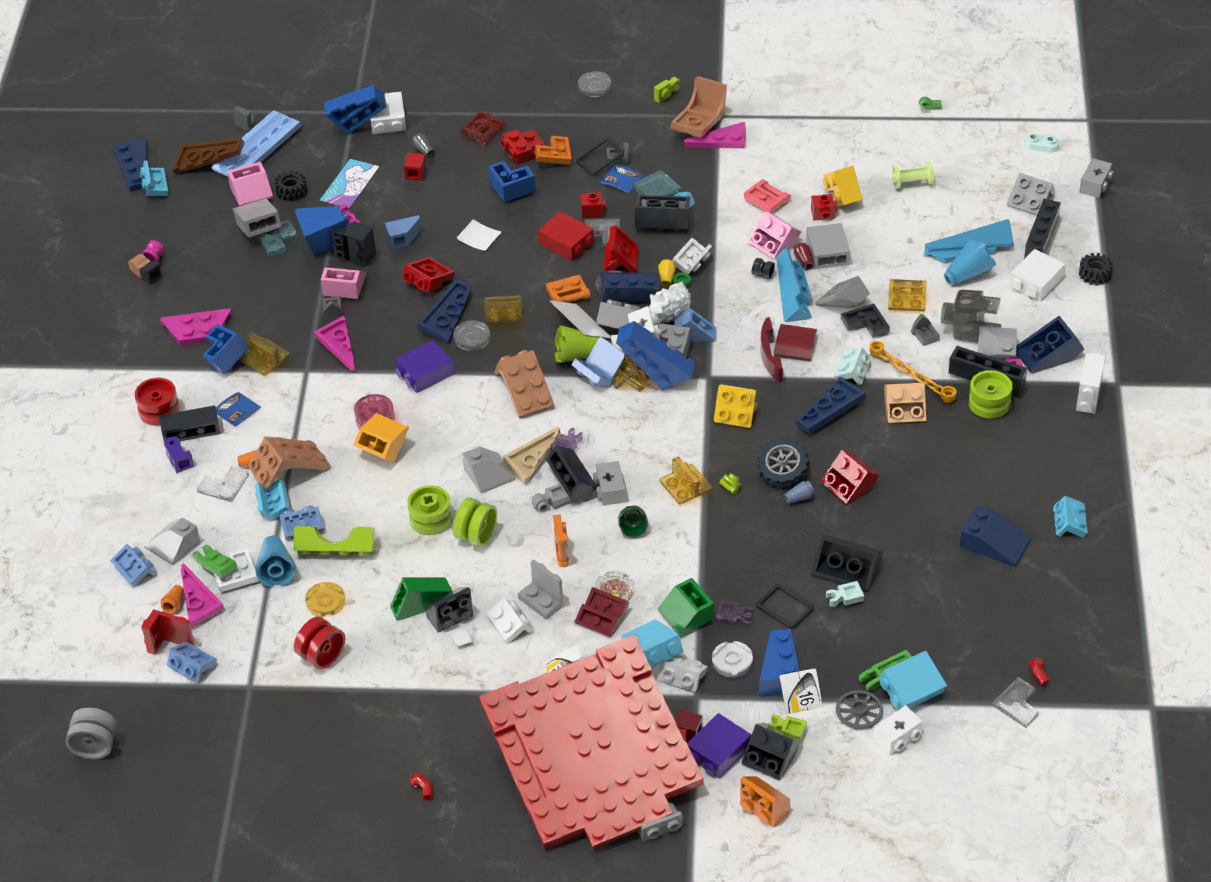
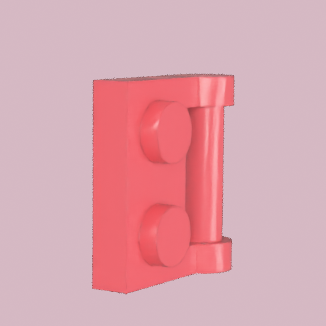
(766, 196)

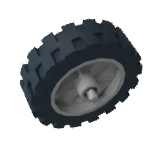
(781, 447)

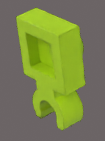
(664, 89)
(790, 724)

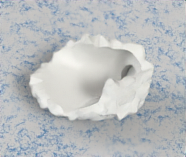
(670, 303)

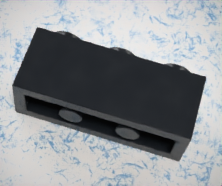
(190, 424)
(571, 473)

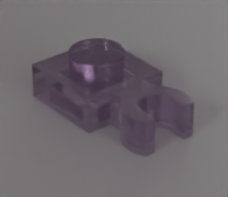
(568, 441)
(731, 611)

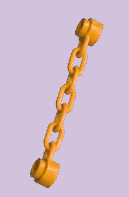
(947, 393)

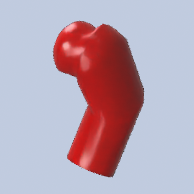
(1036, 668)
(426, 785)

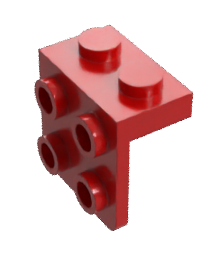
(166, 627)

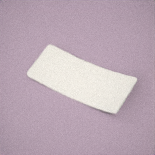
(459, 634)

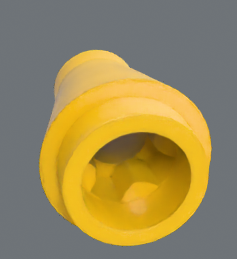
(666, 272)

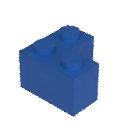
(511, 183)
(225, 348)

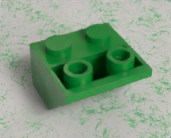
(687, 607)

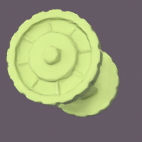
(913, 174)

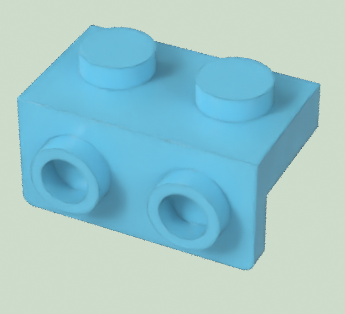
(154, 180)
(272, 501)
(1070, 517)

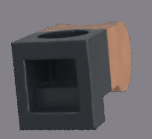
(143, 267)

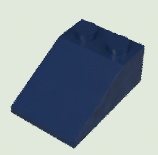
(1049, 346)
(993, 536)

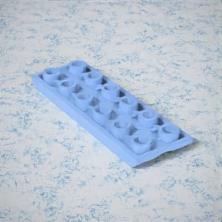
(260, 141)

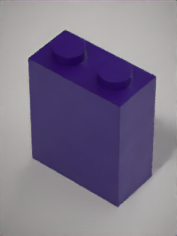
(424, 366)
(719, 745)

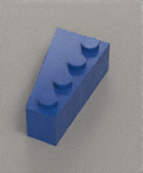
(653, 356)

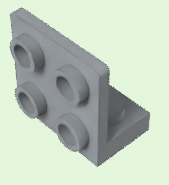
(1029, 193)
(544, 592)

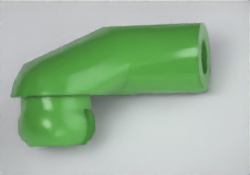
(928, 103)

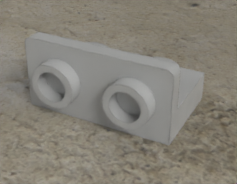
(663, 825)

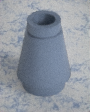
(801, 492)

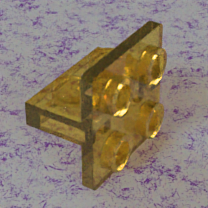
(907, 295)
(263, 354)
(630, 374)
(684, 482)

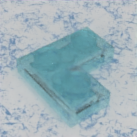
(273, 239)

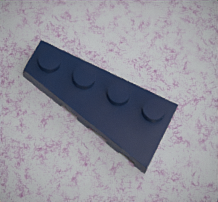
(130, 158)
(445, 313)
(835, 402)

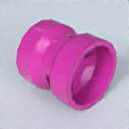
(154, 251)

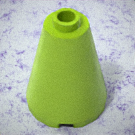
(573, 344)

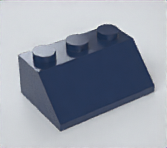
(628, 286)

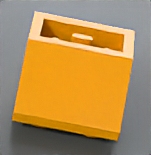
(381, 437)

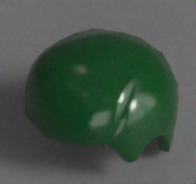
(633, 521)

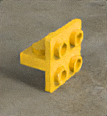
(735, 406)

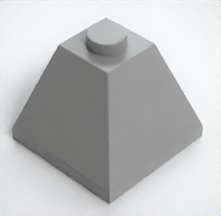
(845, 294)
(997, 342)
(486, 469)
(174, 540)

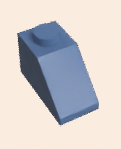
(700, 328)

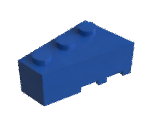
(778, 660)

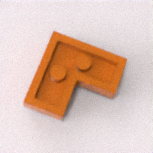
(558, 152)

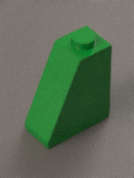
(415, 593)

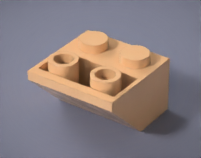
(905, 402)

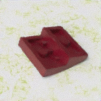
(795, 342)
(602, 612)

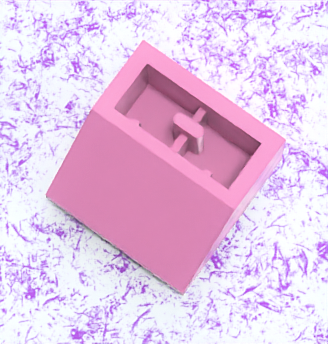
(249, 184)
(774, 235)
(342, 282)

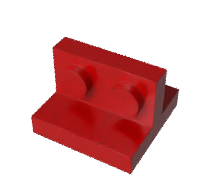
(620, 251)

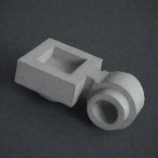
(555, 495)

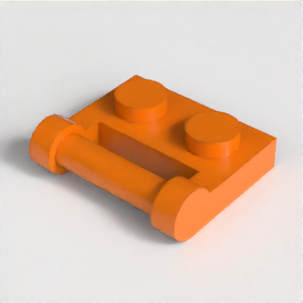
(568, 289)
(561, 540)

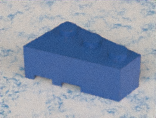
(355, 108)

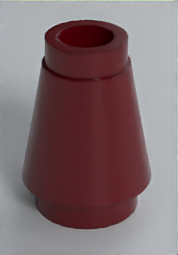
(803, 254)

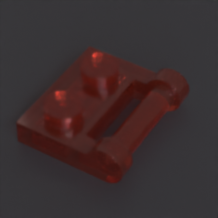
(478, 123)

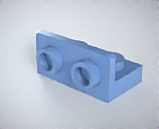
(306, 517)
(132, 564)
(190, 661)

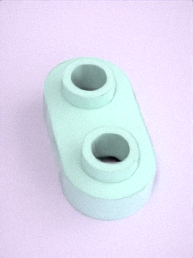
(1041, 143)

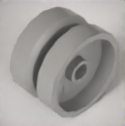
(91, 733)

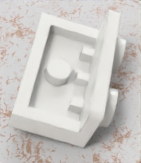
(690, 255)
(508, 619)
(682, 672)

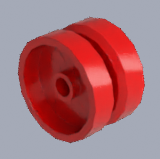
(156, 398)
(319, 642)

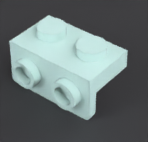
(853, 365)

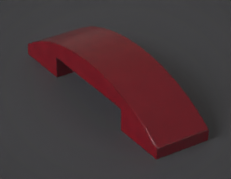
(771, 363)

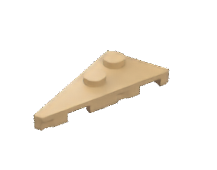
(528, 457)

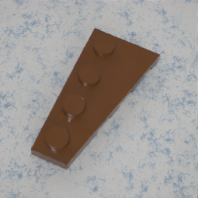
(206, 153)

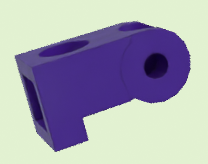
(178, 458)

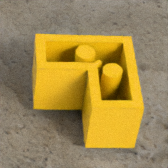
(844, 185)

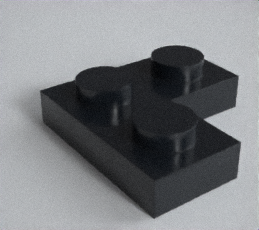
(867, 316)

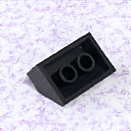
(662, 212)
(846, 561)

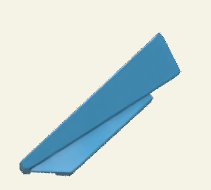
(992, 235)
(793, 288)

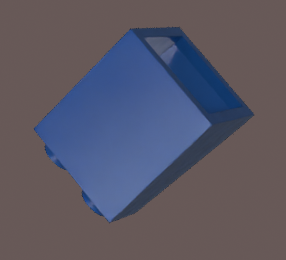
(317, 226)

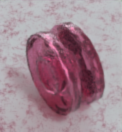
(370, 405)

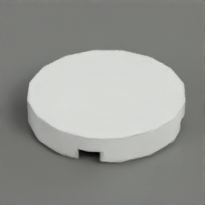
(732, 659)

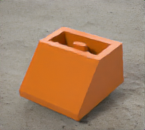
(763, 800)

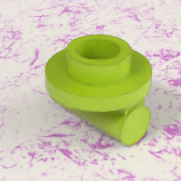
(730, 482)

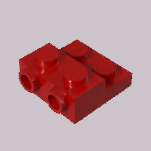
(521, 145)
(427, 274)

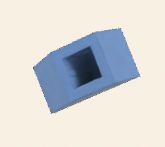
(402, 231)

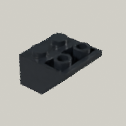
(354, 243)
(450, 608)
(770, 750)

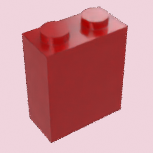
(566, 236)

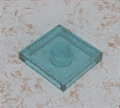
(657, 184)

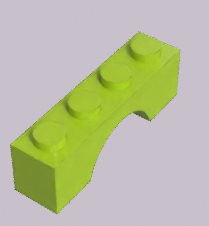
(309, 539)

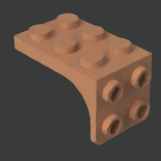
(704, 108)
(525, 383)
(281, 454)

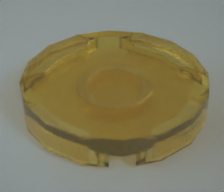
(325, 599)

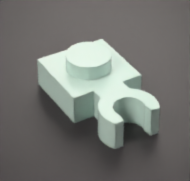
(847, 593)

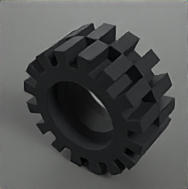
(284, 185)
(1095, 276)

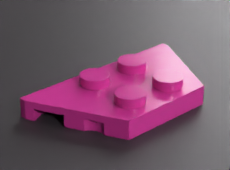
(195, 326)

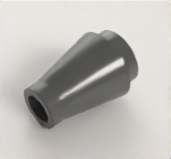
(423, 144)

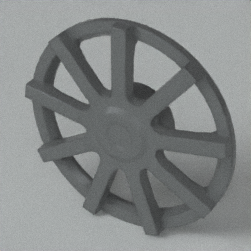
(859, 710)

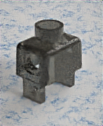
(968, 314)

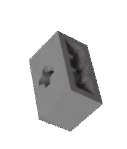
(1096, 178)
(610, 483)

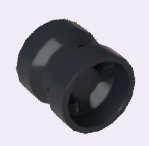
(763, 268)

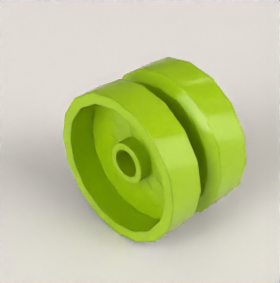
(990, 394)
(429, 510)
(475, 521)

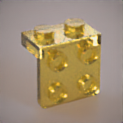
(503, 308)

